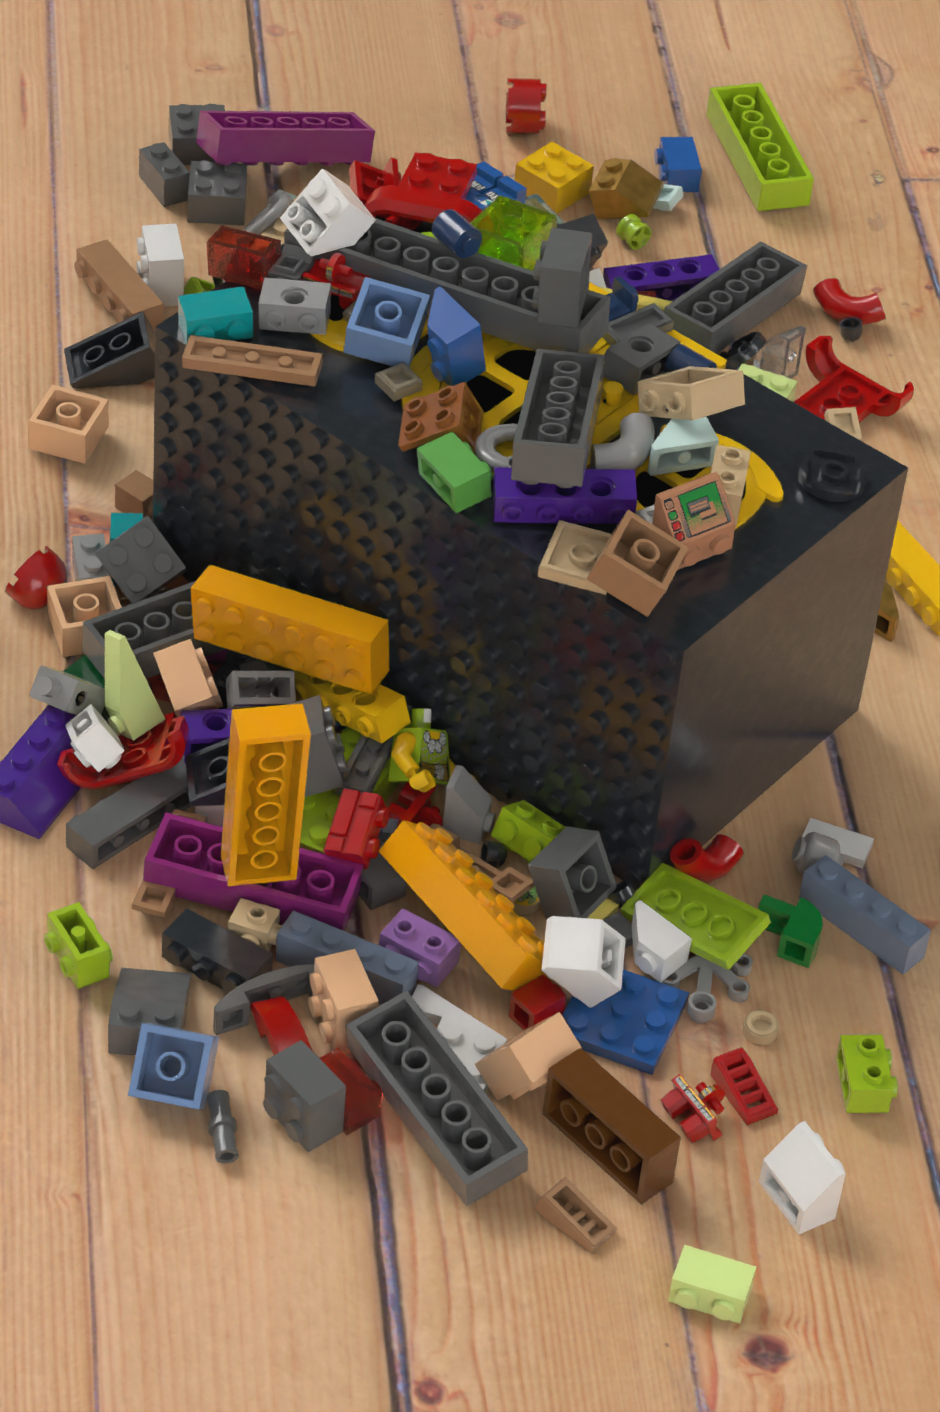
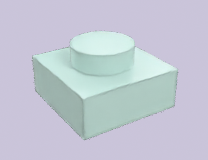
(668, 197)

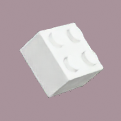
(161, 261)

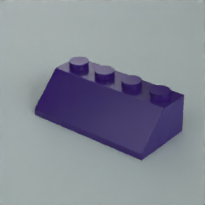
(30, 781)

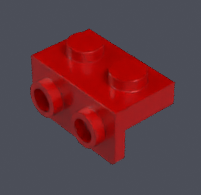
(366, 179)

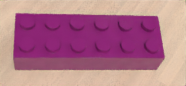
(284, 137)
(189, 859)

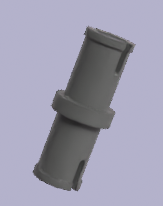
(222, 1126)

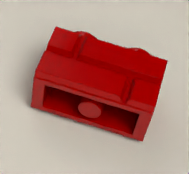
(357, 827)

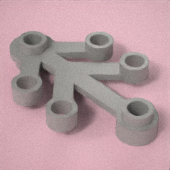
(701, 1003)

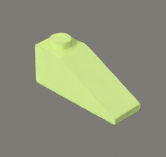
(127, 692)

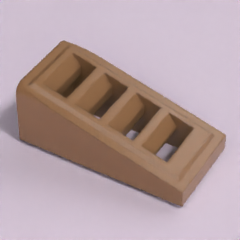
(573, 1199)

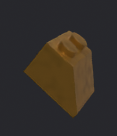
(623, 190)

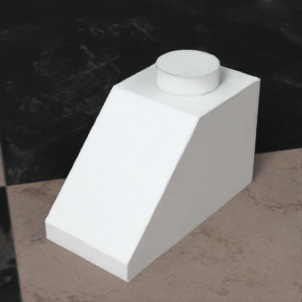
(657, 943)

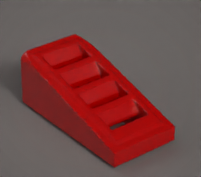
(737, 1065)

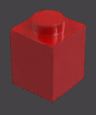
(536, 1002)

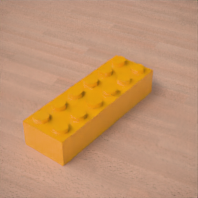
(290, 629)
(265, 794)
(466, 903)

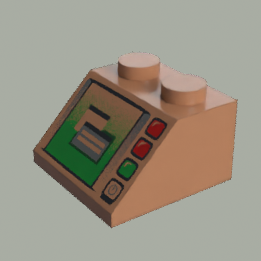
(697, 517)

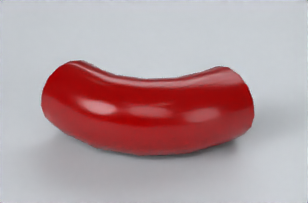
(842, 305)
(706, 863)

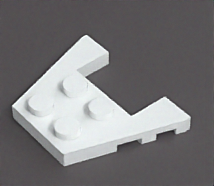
(462, 1032)

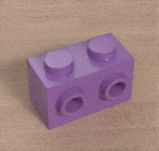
(424, 942)

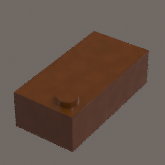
(611, 1125)

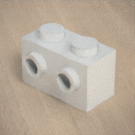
(94, 740)

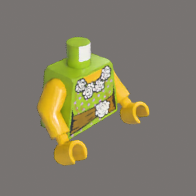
(421, 754)

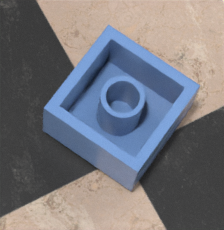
(386, 323)
(173, 1066)

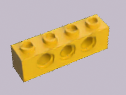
(371, 715)

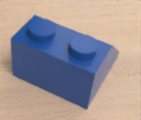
(454, 341)

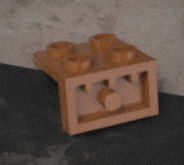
(439, 414)

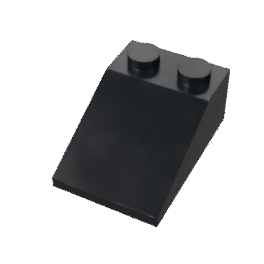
(114, 356)
(208, 774)

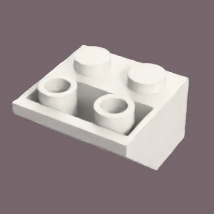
(327, 216)
(584, 957)
(803, 1179)

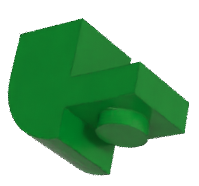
(798, 927)

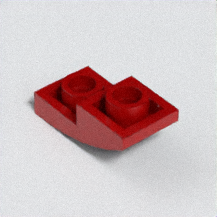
(278, 1023)

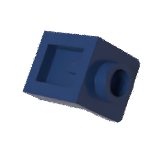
(622, 299)

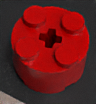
(524, 105)

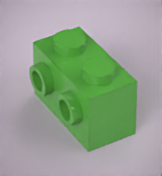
(454, 472)

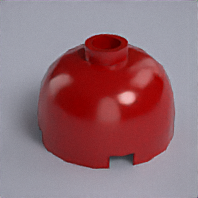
(35, 576)

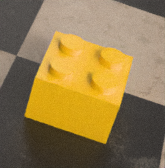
(555, 176)

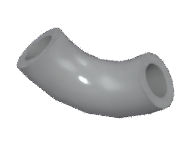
(630, 449)

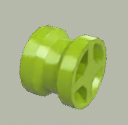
(633, 231)

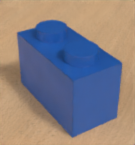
(678, 163)

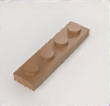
(252, 360)

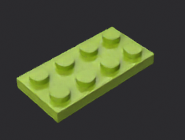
(714, 920)

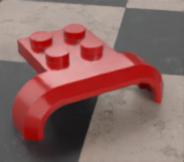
(428, 189)
(845, 387)
(147, 755)

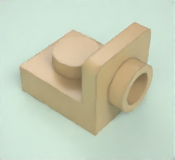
(845, 419)

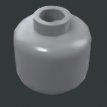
(813, 848)

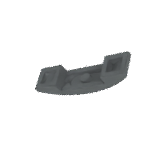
(234, 1008)

